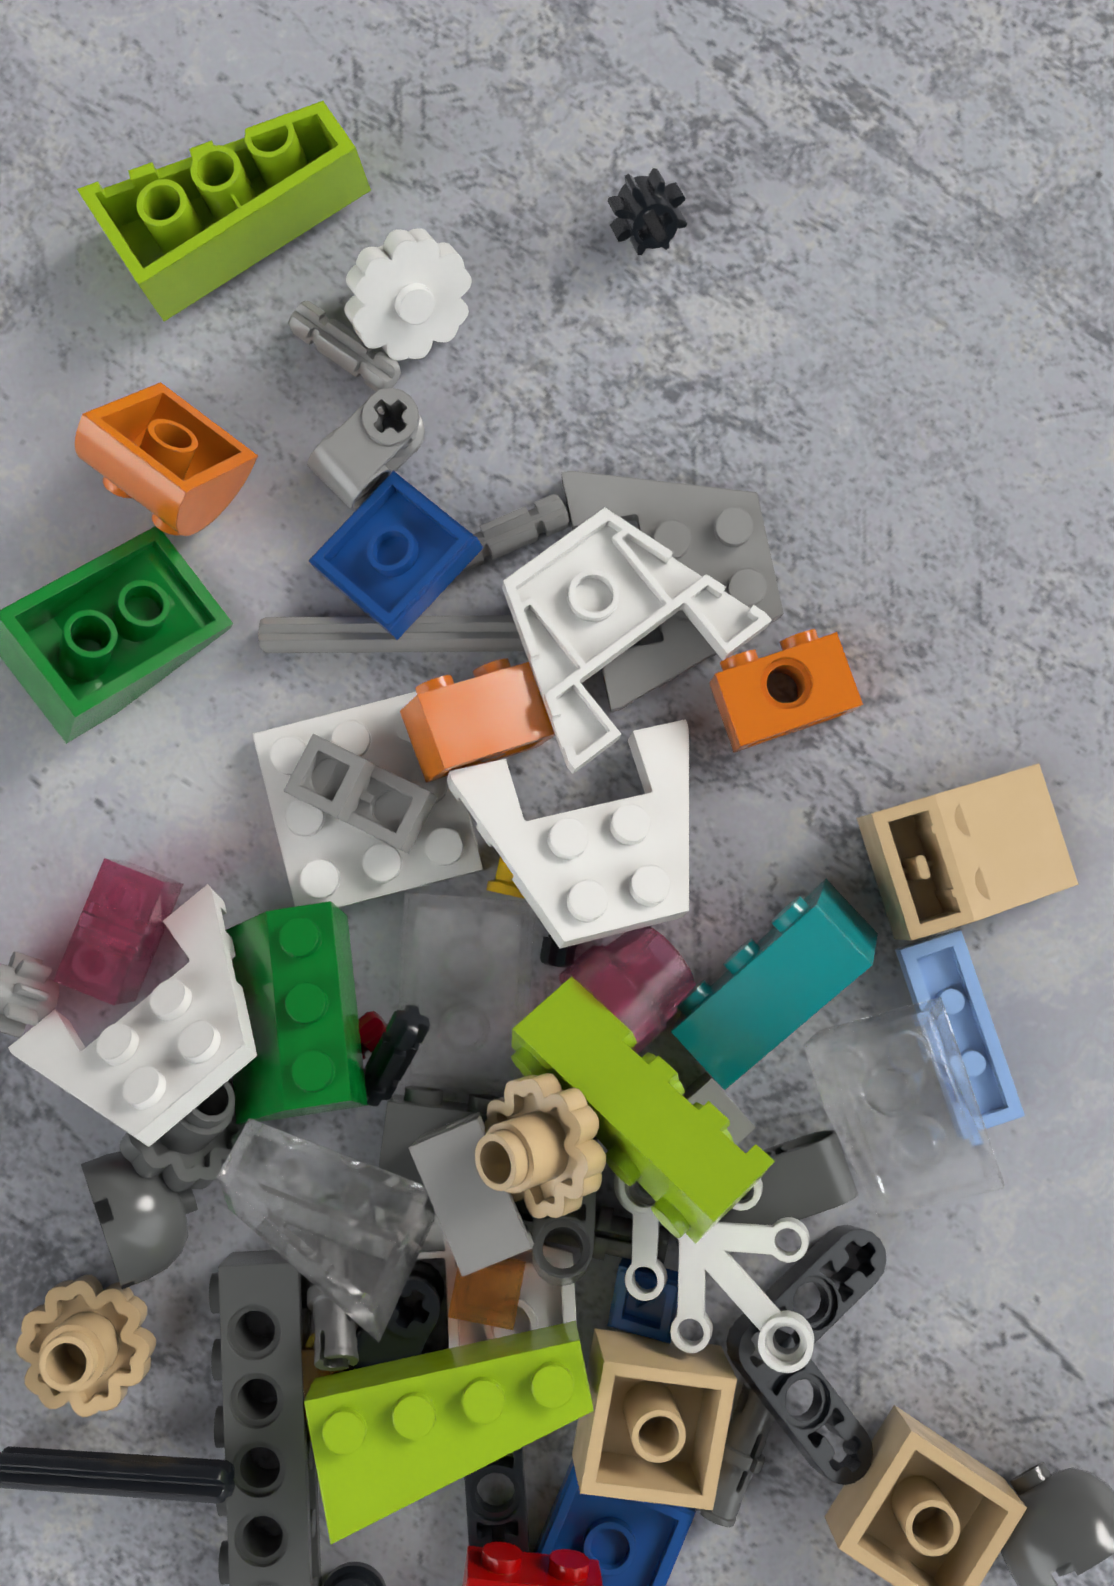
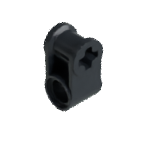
(407, 1326)

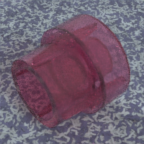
(636, 979)

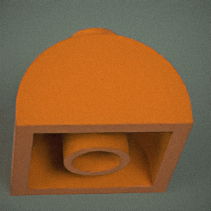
(164, 457)

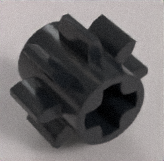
(644, 195)

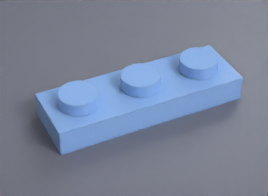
(945, 970)

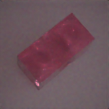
(118, 932)

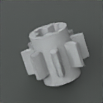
(25, 993)

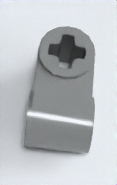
(362, 452)

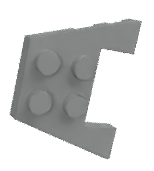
(707, 531)

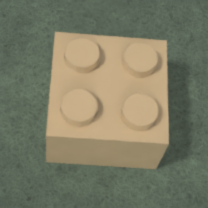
(654, 1421)
(924, 1510)

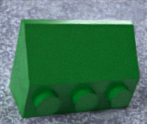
(300, 1014)

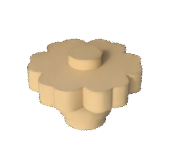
(541, 1146)
(85, 1345)

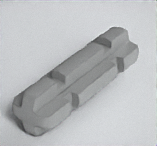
(343, 346)
(520, 529)

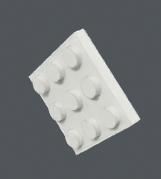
(338, 861)

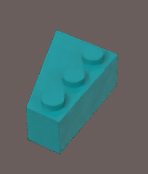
(775, 983)

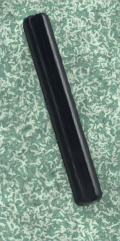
(117, 1474)

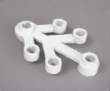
(712, 1256)

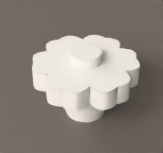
(407, 294)

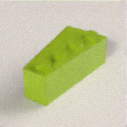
(227, 204)
(645, 1123)
(437, 1416)

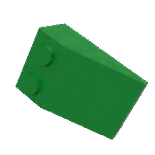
(108, 631)

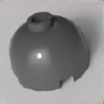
(138, 1217)
(1064, 1525)

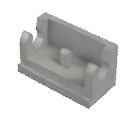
(476, 1219)

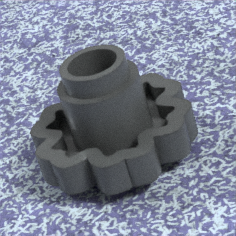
(193, 1148)

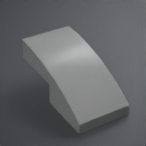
(360, 793)

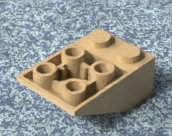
(967, 853)

